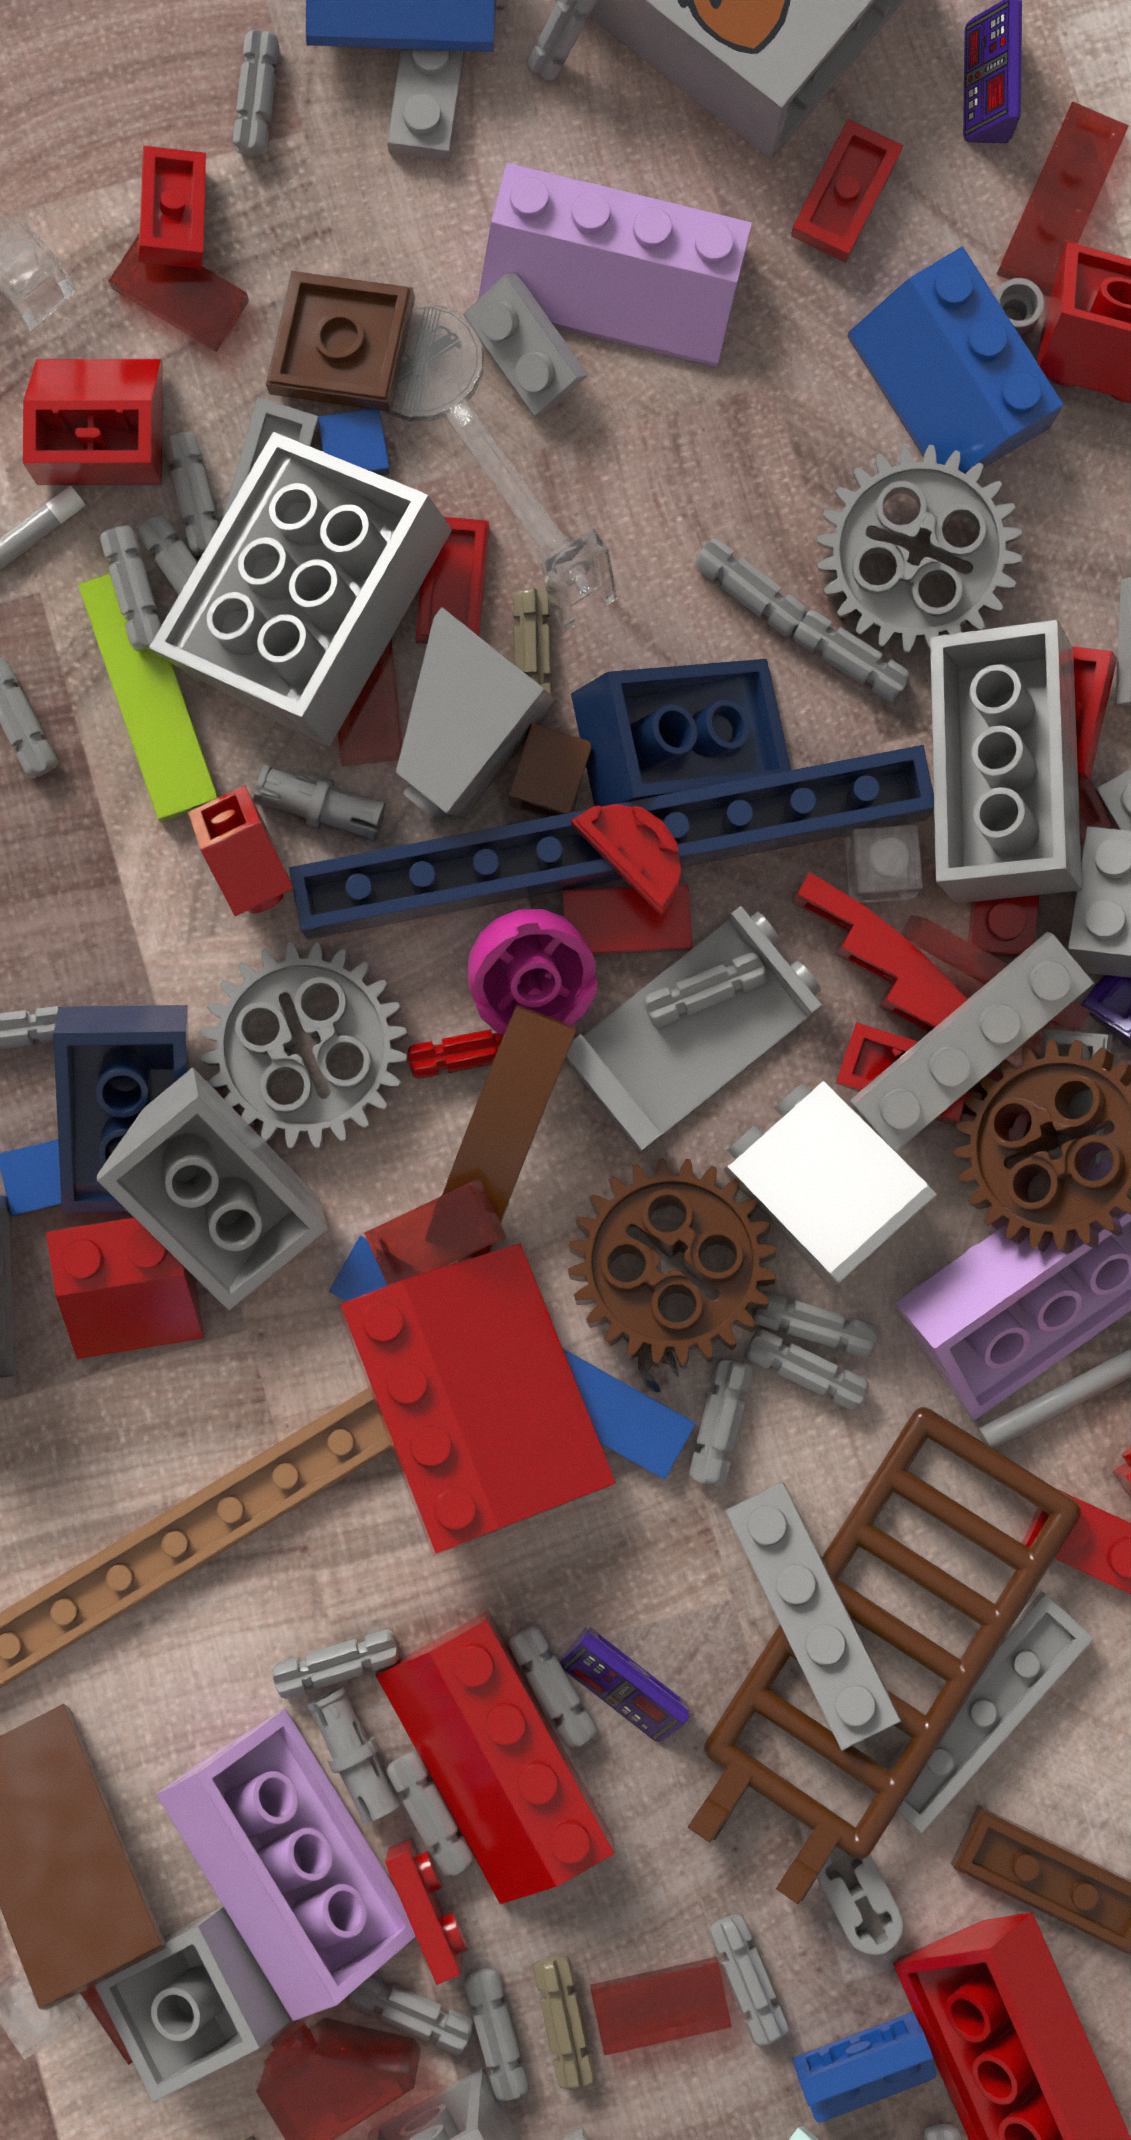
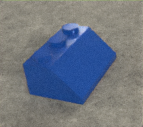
(402, 24)
(955, 365)

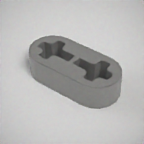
(844, 1906)

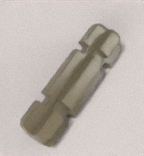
(532, 636)
(564, 2022)

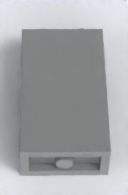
(661, 1074)

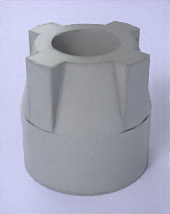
(1024, 297)

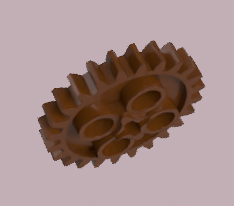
(1045, 1091)
(634, 1305)

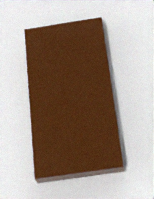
(65, 1866)

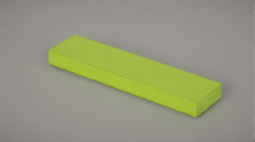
(151, 710)

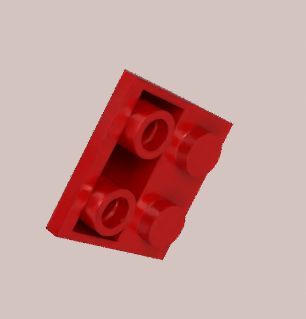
(94, 422)

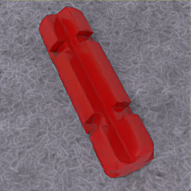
(454, 1053)

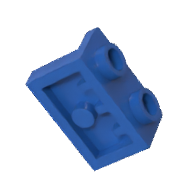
(865, 2067)

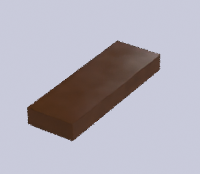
(1047, 1877)

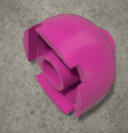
(534, 963)

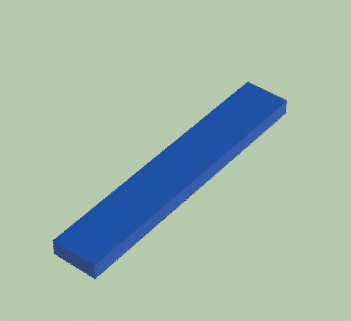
(619, 1413)

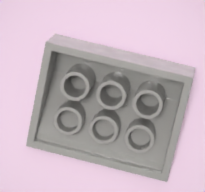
(303, 586)

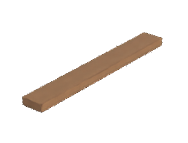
(190, 1534)

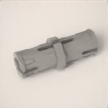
(319, 802)
(353, 1755)

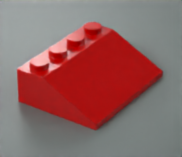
(476, 1397)

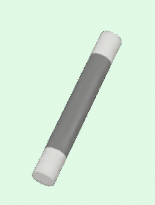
(39, 525)

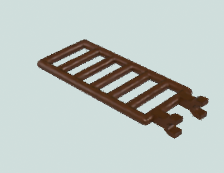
(960, 1674)

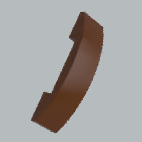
(511, 1106)

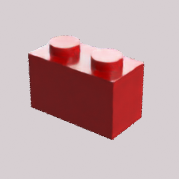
(240, 852)

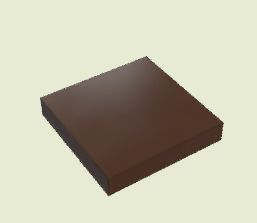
(340, 341)

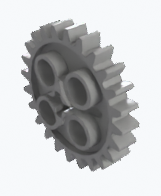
(941, 494)
(357, 1023)

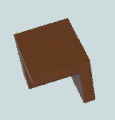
(549, 772)

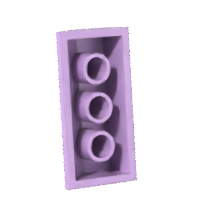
(618, 262)
(1017, 1310)
(289, 1865)

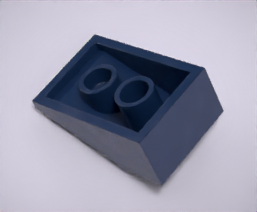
(679, 729)
(105, 1074)

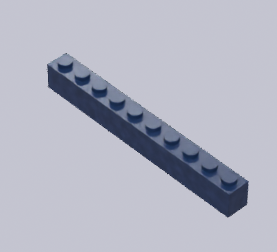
(554, 857)

